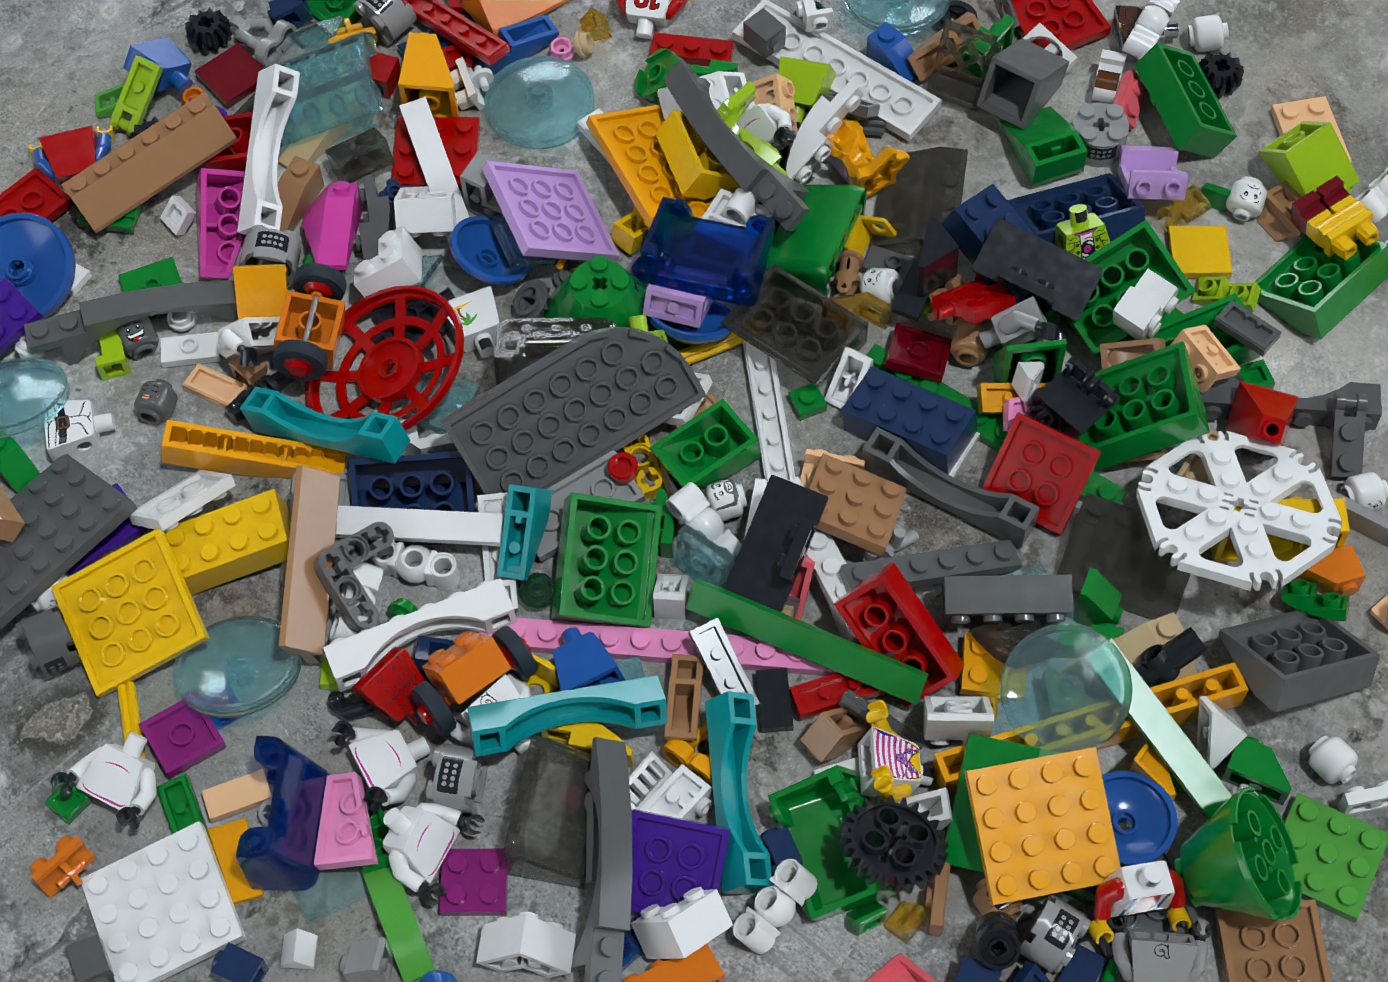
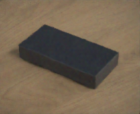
(774, 700)

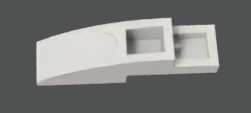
(811, 141)

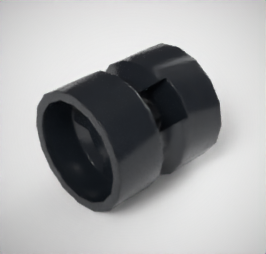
(997, 940)

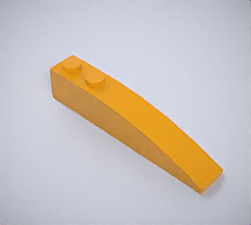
(243, 452)

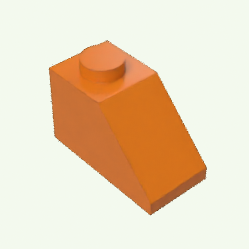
(1337, 572)

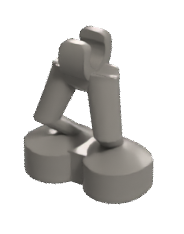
(267, 49)

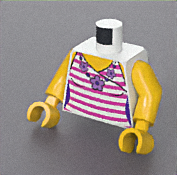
(888, 761)

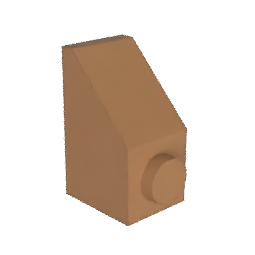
(834, 734)

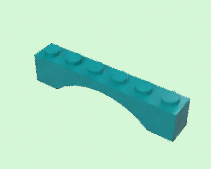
(370, 436)
(628, 703)
(730, 734)

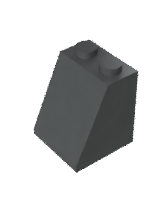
(1021, 82)

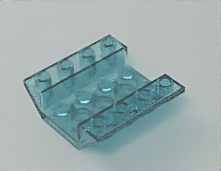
(332, 86)

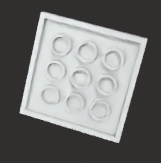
(163, 907)

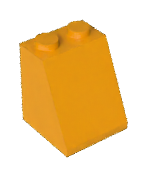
(427, 75)

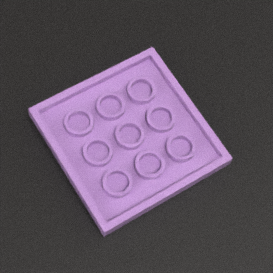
(549, 211)

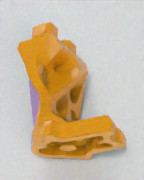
(855, 160)

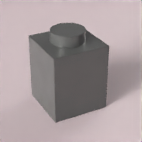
(764, 33)
(90, 961)

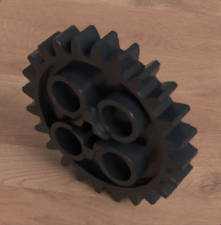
(916, 855)

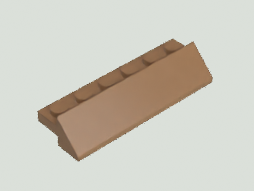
(149, 162)
(311, 532)

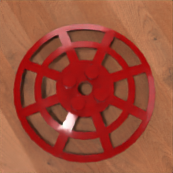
(392, 352)

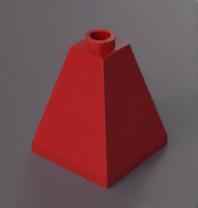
(1261, 413)

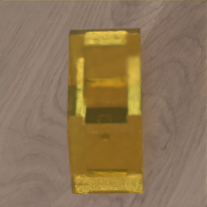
(868, 307)

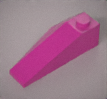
(217, 221)
(333, 224)

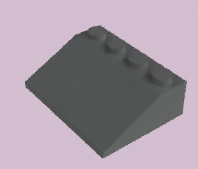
(1299, 659)

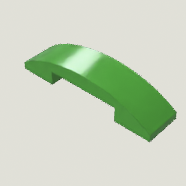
(399, 924)

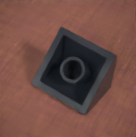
(937, 259)

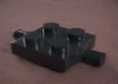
(413, 308)

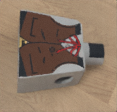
(1124, 21)

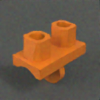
(63, 867)

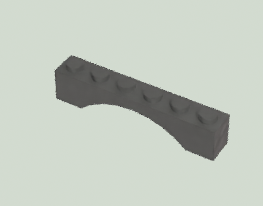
(1308, 411)
(993, 511)

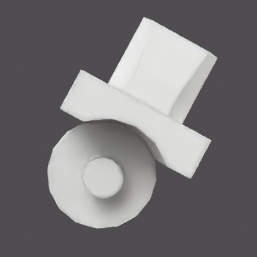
(473, 82)

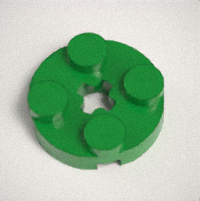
(652, 78)

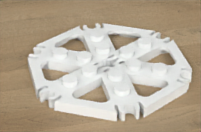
(1246, 528)

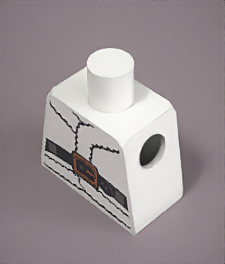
(76, 429)

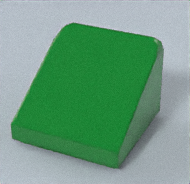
(866, 917)

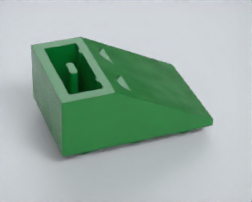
(1047, 147)

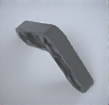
(344, 564)

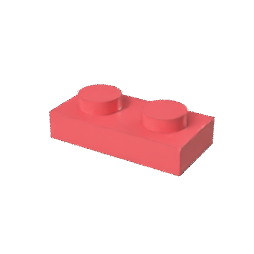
(1130, 96)

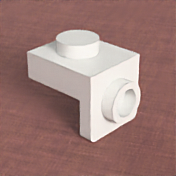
(812, 18)

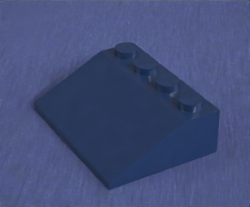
(1100, 194)
(413, 482)

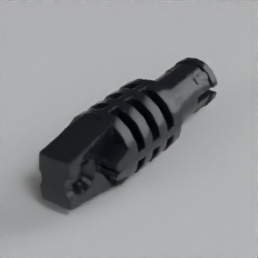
(275, 382)

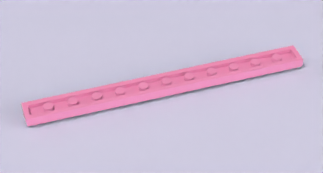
(660, 644)

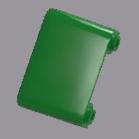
(819, 238)
(814, 817)

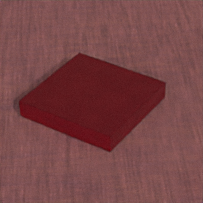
(230, 75)
(918, 353)

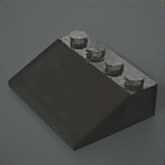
(924, 186)
(798, 326)
(1120, 548)

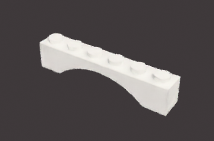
(272, 106)
(826, 570)
(478, 609)

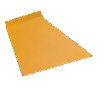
(1153, 768)

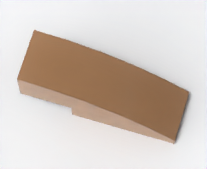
(924, 57)
(684, 697)

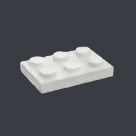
(182, 500)

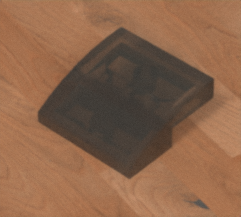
(1003, 637)

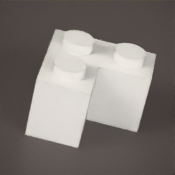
(425, 211)
(396, 264)
(1144, 305)
(681, 927)
(526, 944)

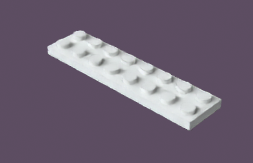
(902, 103)

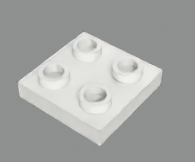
(734, 207)

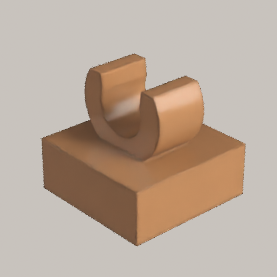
(247, 374)

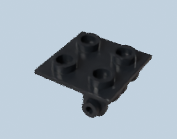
(1078, 396)

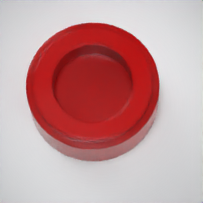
(623, 468)

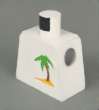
(479, 320)

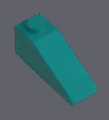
(523, 529)

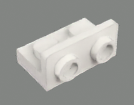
(681, 796)

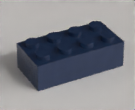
(974, 219)
(923, 419)

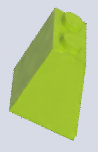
(1309, 157)

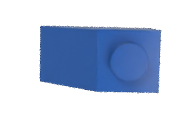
(891, 50)

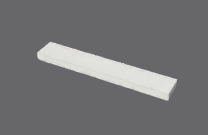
(431, 153)
(768, 414)
(424, 525)

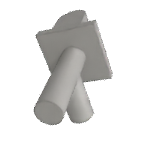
(898, 541)

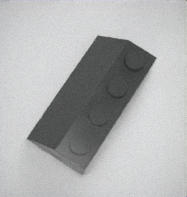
(1007, 598)

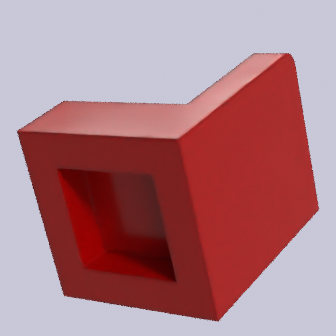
(385, 71)

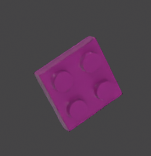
(181, 737)
(474, 883)

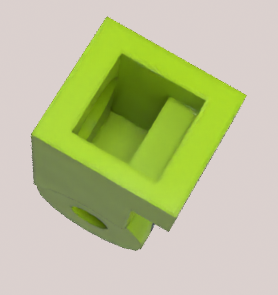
(113, 360)

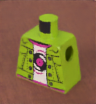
(1081, 233)

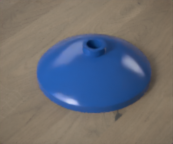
(480, 253)
(709, 331)
(1146, 812)

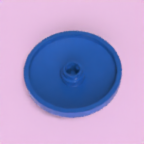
(36, 260)

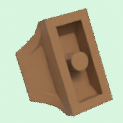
(1277, 213)

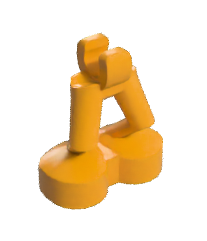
(683, 752)

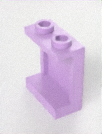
(1151, 173)
(675, 305)

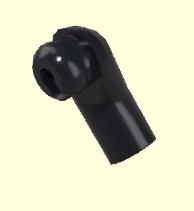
(346, 709)

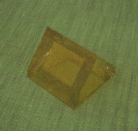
(596, 24)
(905, 921)

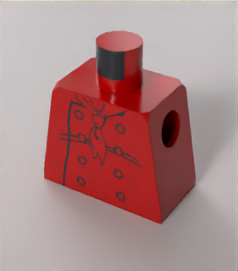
(390, 684)

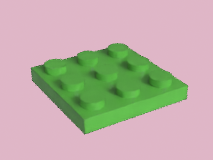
(1334, 855)

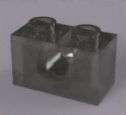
(359, 156)

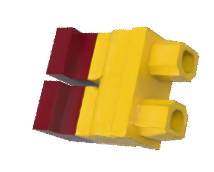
(1334, 219)

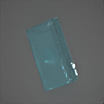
(317, 32)

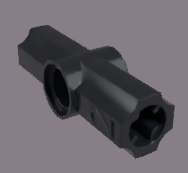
(1163, 662)

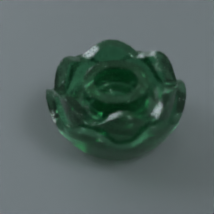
(536, 582)

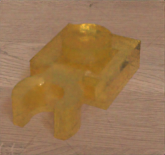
(1188, 209)

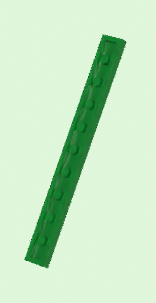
(991, 426)

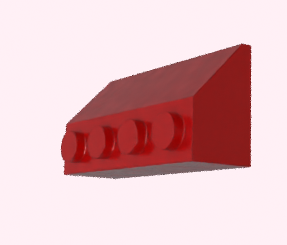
(895, 623)

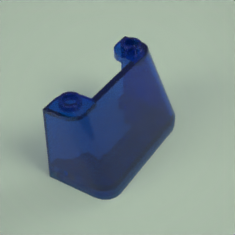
(707, 255)
(285, 850)

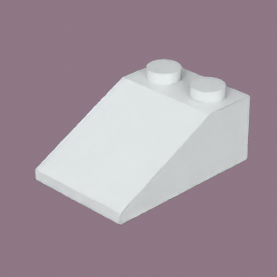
(956, 717)

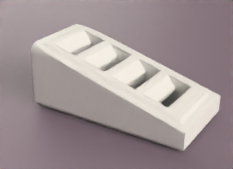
(658, 768)

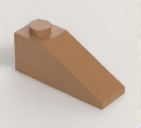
(297, 190)

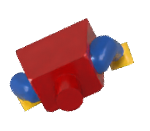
(71, 151)

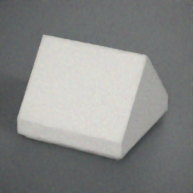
(1027, 378)
(299, 950)

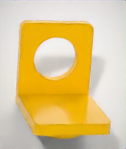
(863, 231)
(545, 676)

